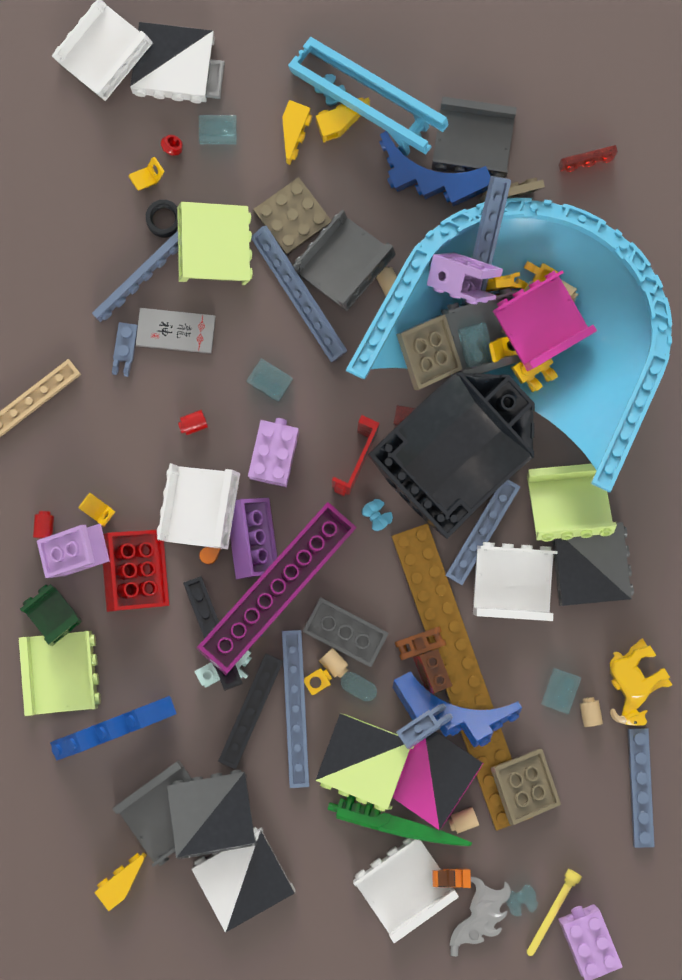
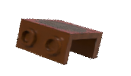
(432, 671)

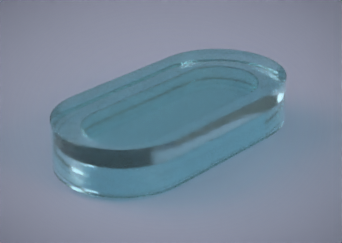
(358, 686)

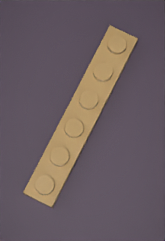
(37, 395)

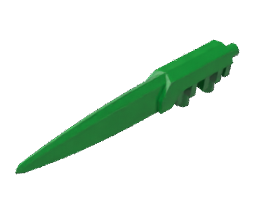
(387, 823)

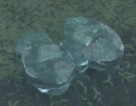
(526, 896)

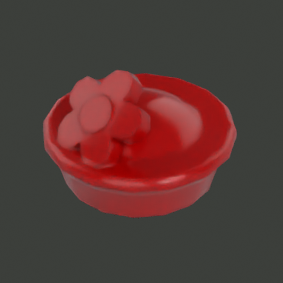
(172, 145)

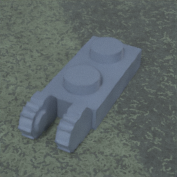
(124, 347)
(423, 726)

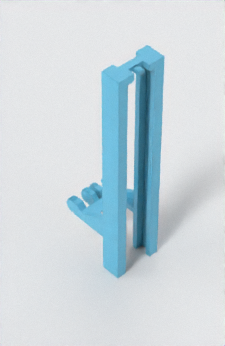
(404, 137)

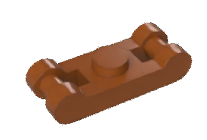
(420, 643)

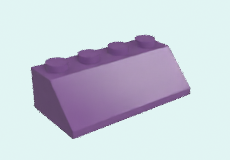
(252, 537)

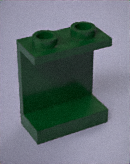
(51, 614)

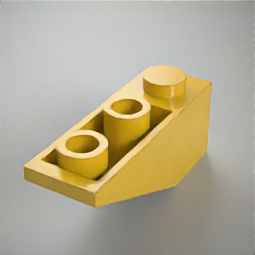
(337, 121)
(294, 122)
(116, 889)

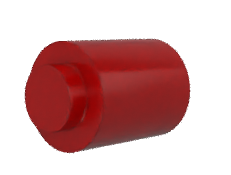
(192, 422)
(43, 524)

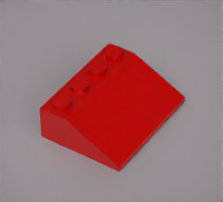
(135, 571)

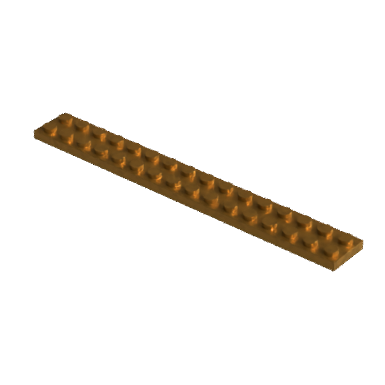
(468, 690)

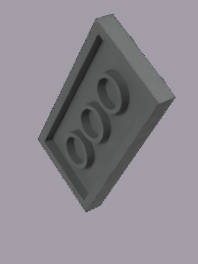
(345, 632)

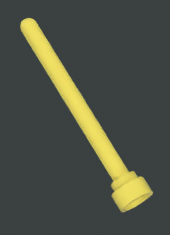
(571, 880)

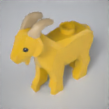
(633, 683)

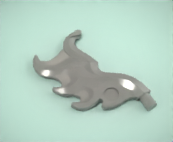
(484, 915)

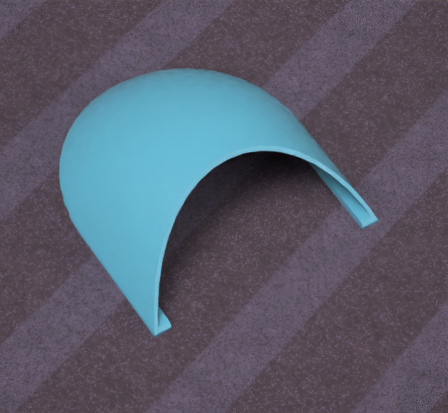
(601, 380)

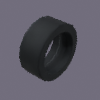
(159, 204)

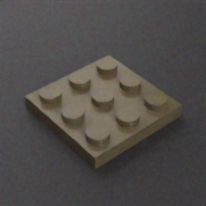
(515, 190)
(292, 216)
(429, 352)
(525, 786)

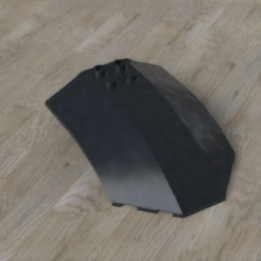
(458, 447)

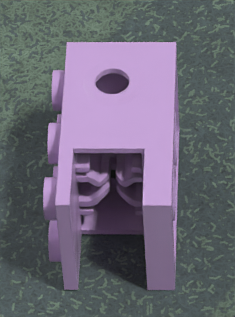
(461, 276)
(273, 452)
(72, 550)
(590, 942)

